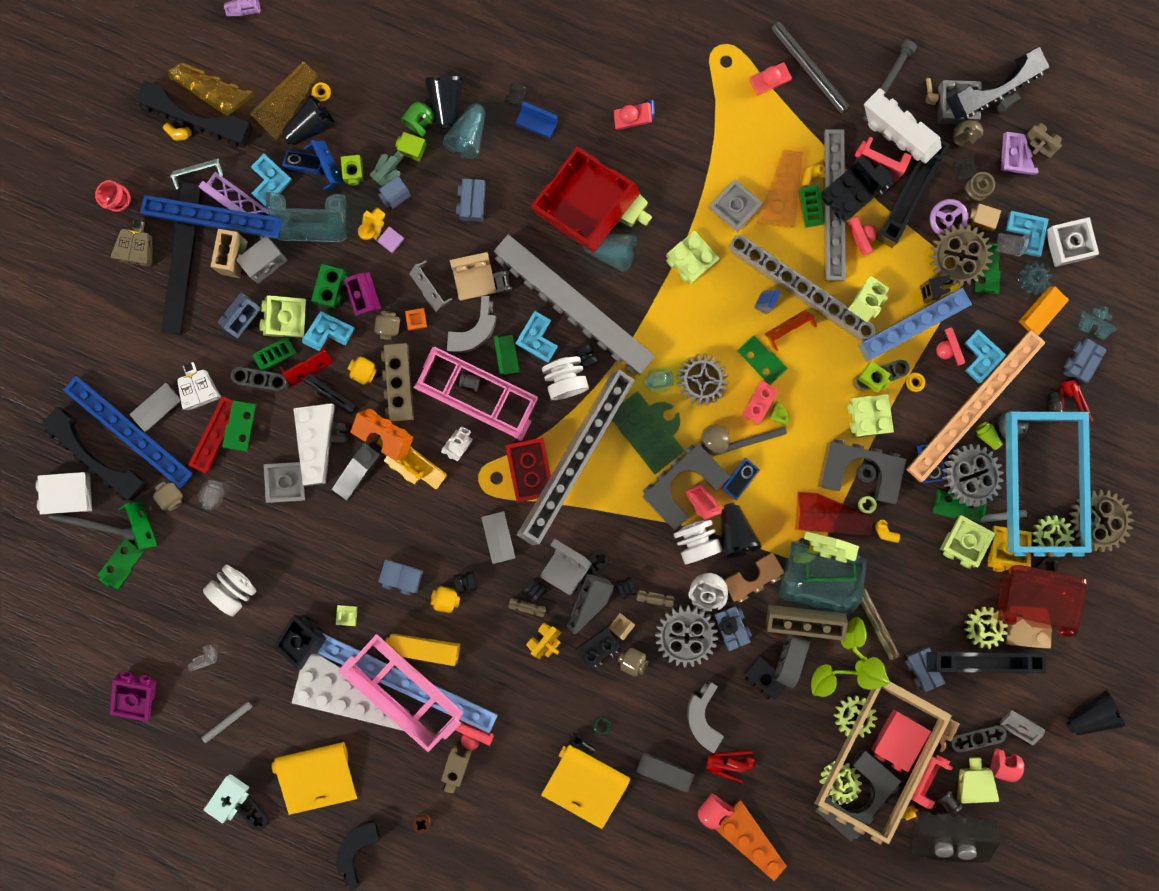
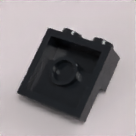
(875, 179)
(846, 195)
(300, 640)

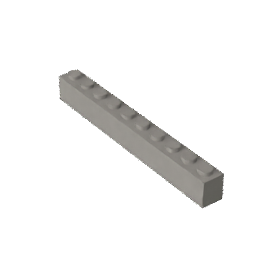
(574, 305)
(575, 458)

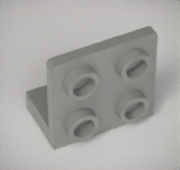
(565, 568)

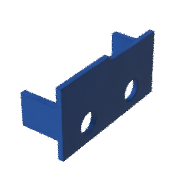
(327, 163)

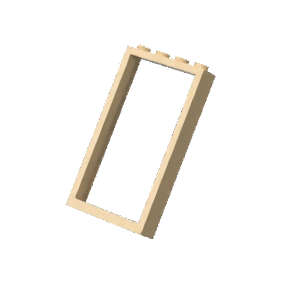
(915, 777)

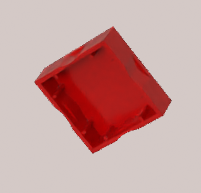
(585, 199)

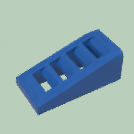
(767, 300)

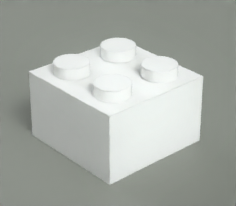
(1072, 242)

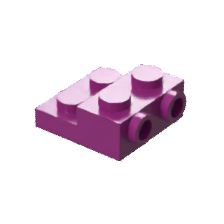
(132, 696)

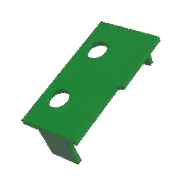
(992, 276)
(762, 359)
(239, 425)
(954, 509)
(140, 526)
(122, 565)
(832, 578)

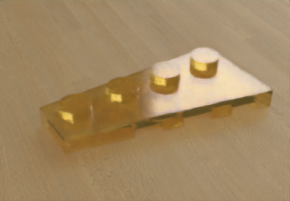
(210, 89)
(284, 100)
(782, 197)

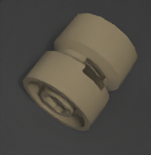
(979, 187)

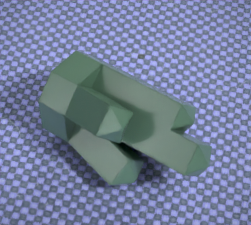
(386, 168)

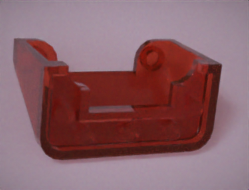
(1042, 598)

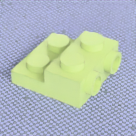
(691, 257)
(283, 316)
(870, 415)
(967, 542)
(832, 547)

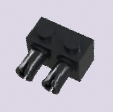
(598, 648)

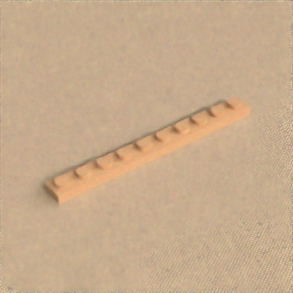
(975, 406)

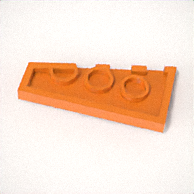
(750, 840)

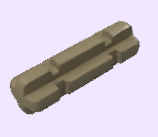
(655, 598)
(527, 607)

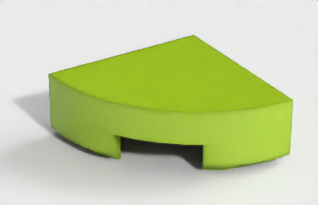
(779, 414)

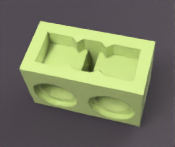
(869, 299)

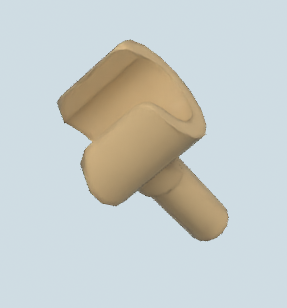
(931, 98)

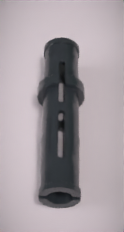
(312, 381)

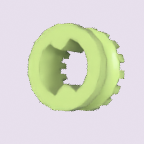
(863, 500)

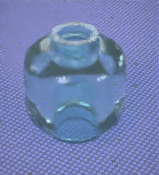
(659, 380)

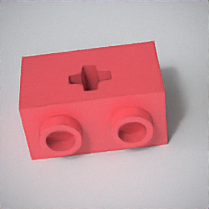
(759, 403)

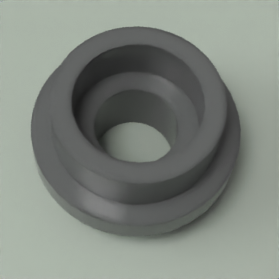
(871, 469)

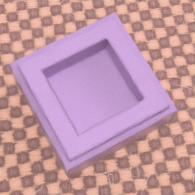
(390, 240)

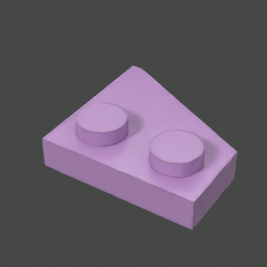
(1016, 154)

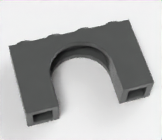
(697, 461)
(888, 467)
(882, 785)

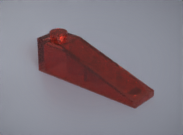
(826, 515)

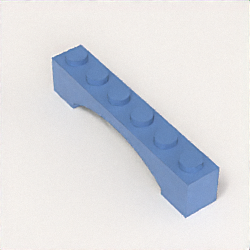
(915, 324)

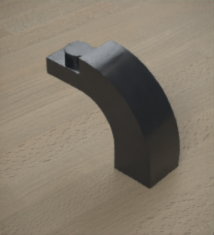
(360, 836)

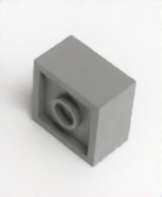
(946, 90)
(261, 259)

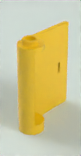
(315, 778)
(585, 786)

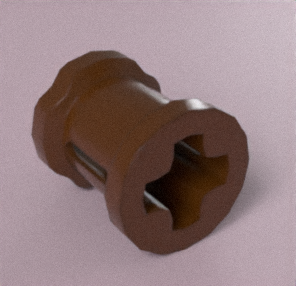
(422, 816)

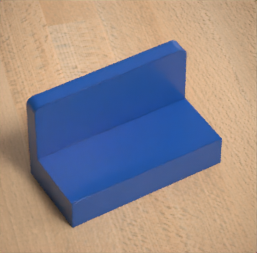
(537, 120)

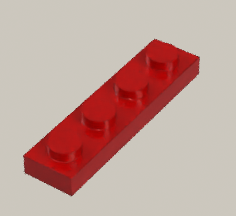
(212, 437)

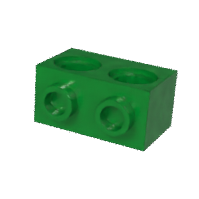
(323, 286)

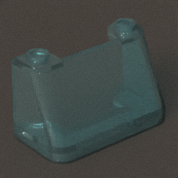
(311, 224)
(835, 596)

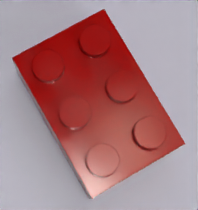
(528, 468)

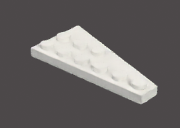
(326, 690)

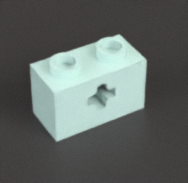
(219, 807)

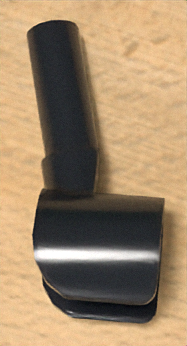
(580, 742)

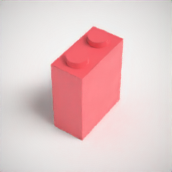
(900, 741)

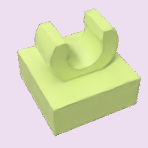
(346, 615)

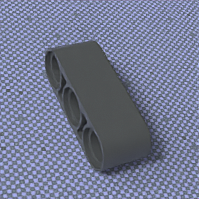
(890, 367)
(251, 376)
(791, 660)
(665, 772)

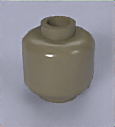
(387, 324)
(168, 496)
(633, 662)

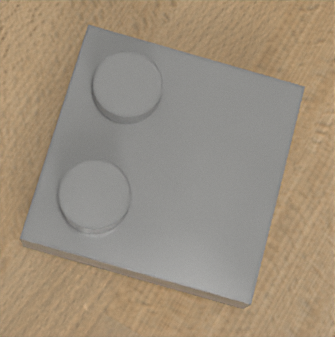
(736, 205)
(283, 482)

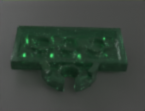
(649, 431)

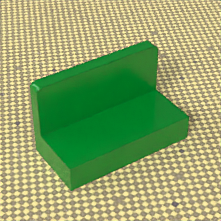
(506, 355)

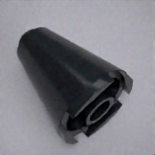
(445, 98)
(307, 122)
(737, 532)
(1096, 716)

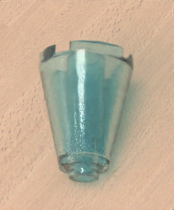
(467, 132)
(616, 251)

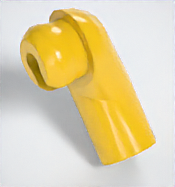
(179, 133)
(812, 172)
(884, 533)

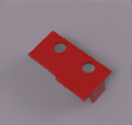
(789, 325)
(307, 367)

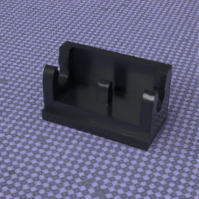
(932, 288)

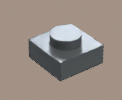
(1007, 102)

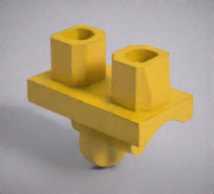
(371, 225)
(547, 644)

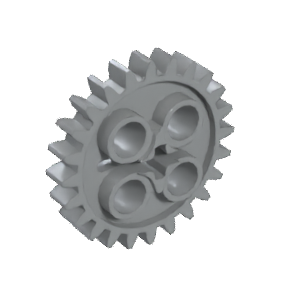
(966, 457)
(687, 619)

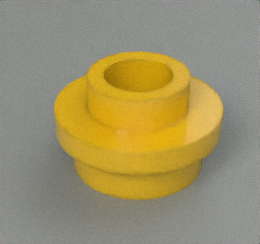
(321, 86)
(921, 382)
(910, 812)

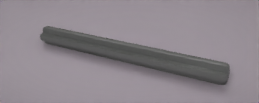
(810, 67)

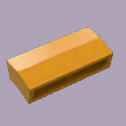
(1043, 310)

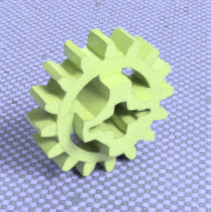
(1052, 528)
(980, 634)
(847, 718)
(845, 782)

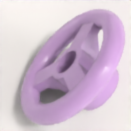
(942, 214)

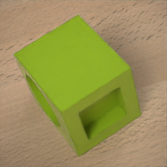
(411, 146)
(349, 162)
(865, 377)

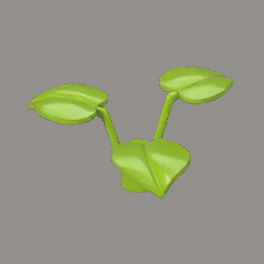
(870, 671)

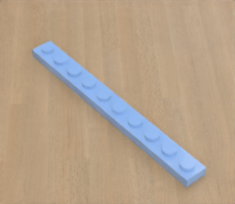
(396, 679)

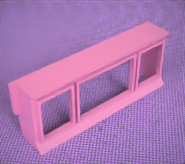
(492, 420)
(390, 706)

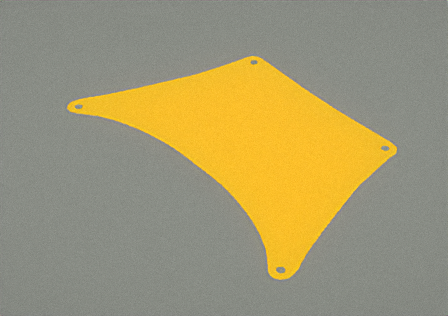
(720, 316)

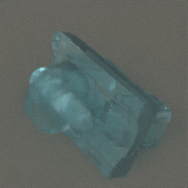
(1104, 328)

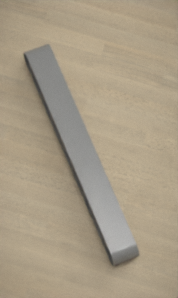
(791, 287)

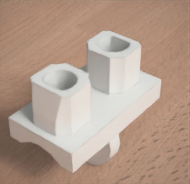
(457, 443)

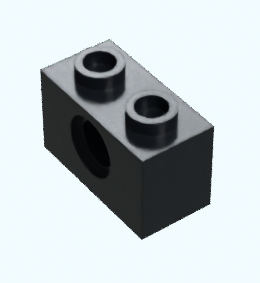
(756, 670)

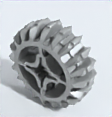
(694, 379)

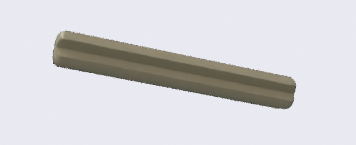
(879, 626)

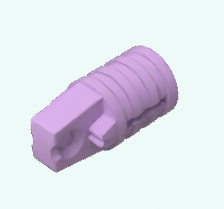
(242, 7)

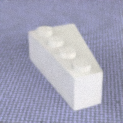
(901, 127)
(314, 443)

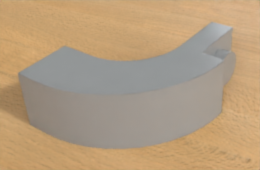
(471, 340)
(701, 730)

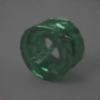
(599, 731)

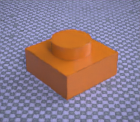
(416, 319)

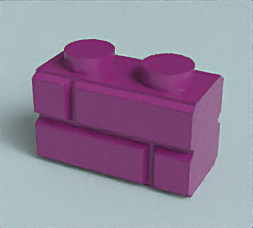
(362, 293)

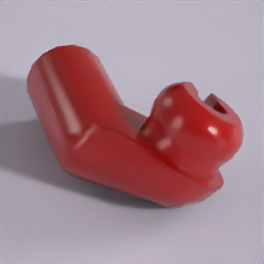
(745, 766)

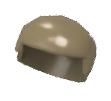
(967, 131)
(715, 439)

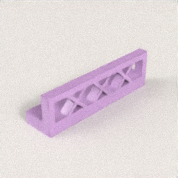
(223, 200)

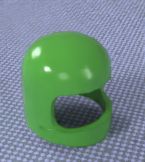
(413, 115)

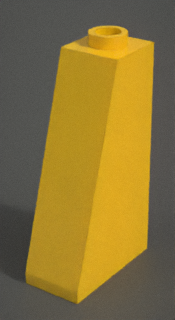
(425, 649)

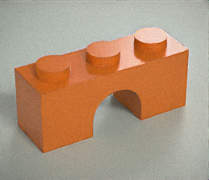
(395, 439)

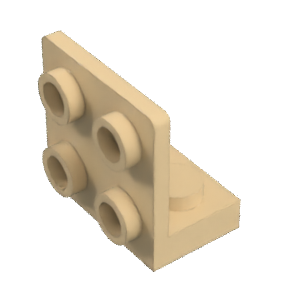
(473, 276)

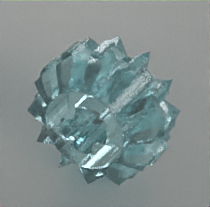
(1030, 283)

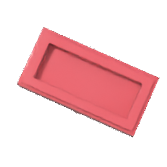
(770, 78)
(632, 116)
(862, 235)
(950, 348)
(703, 502)
(473, 736)

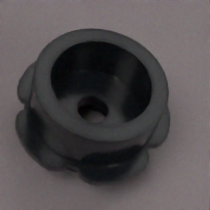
(728, 620)

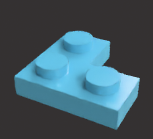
(274, 178)
(1030, 224)
(325, 327)
(532, 339)
(987, 356)

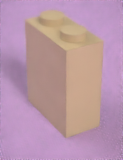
(226, 251)

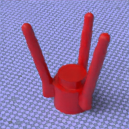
(1072, 389)
(716, 765)

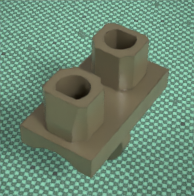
(1042, 141)

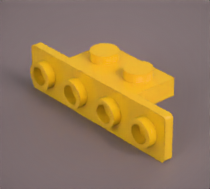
(416, 467)

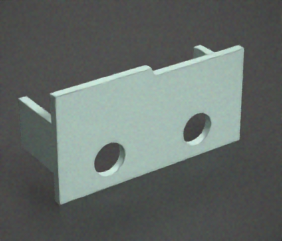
(194, 168)

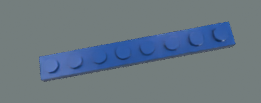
(211, 216)
(128, 432)

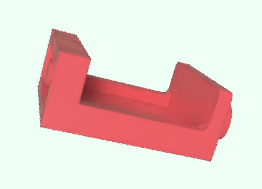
(896, 168)
(926, 780)

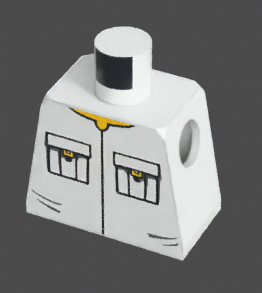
(196, 388)

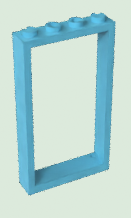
(1013, 487)

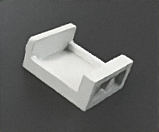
(64, 493)

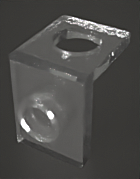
(1012, 244)

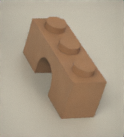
(768, 570)

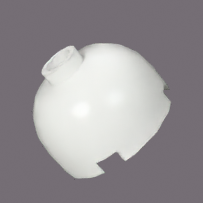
(708, 592)

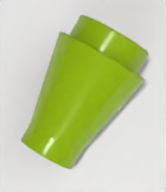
(989, 435)

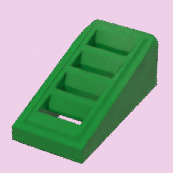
(818, 205)
(271, 348)

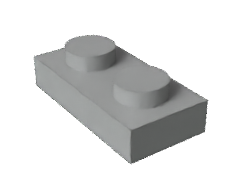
(1022, 727)

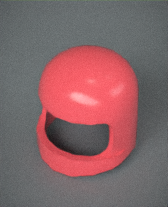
(112, 196)
(1003, 772)
(713, 811)

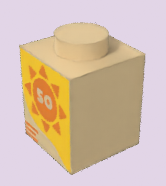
(984, 217)

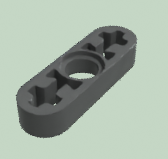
(992, 740)

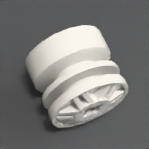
(563, 373)
(697, 542)
(226, 594)

